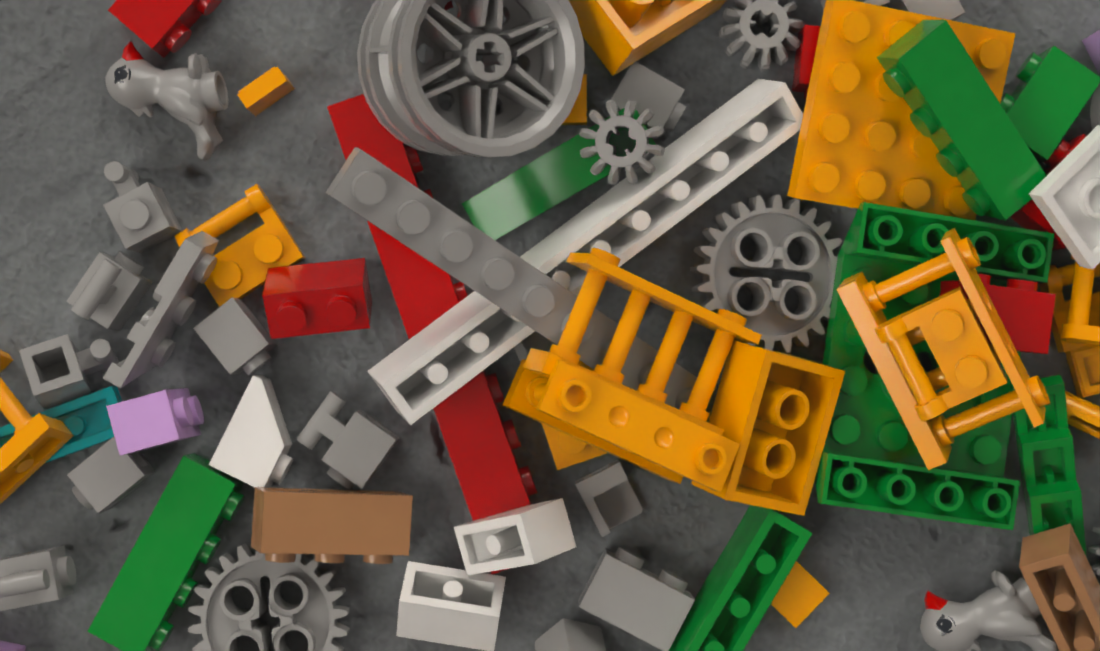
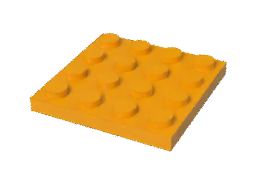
(859, 134)

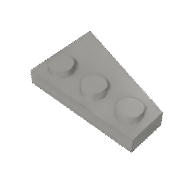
(174, 292)

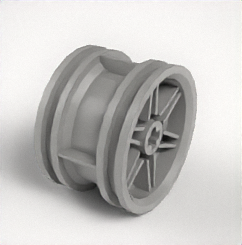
(531, 95)

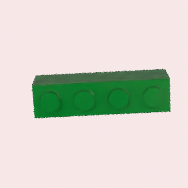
(962, 119)
(167, 555)
(742, 582)

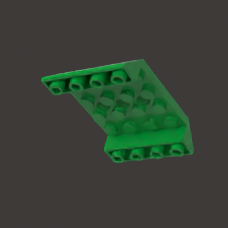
(868, 449)

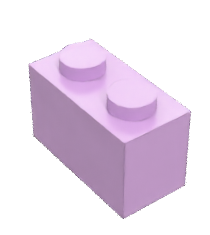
(155, 420)

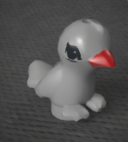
(186, 93)
(1000, 613)

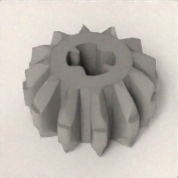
(761, 46)
(608, 152)

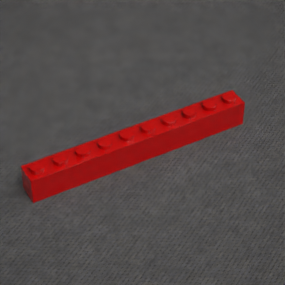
(469, 418)

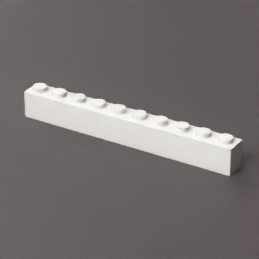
(618, 222)

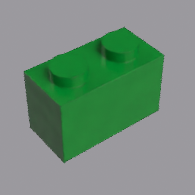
(1048, 99)

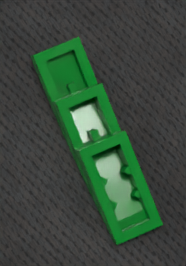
(542, 184)
(1049, 466)

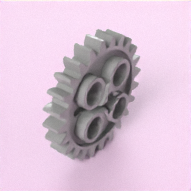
(771, 231)
(224, 621)

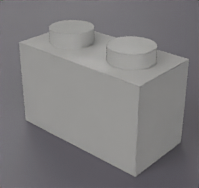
(637, 599)

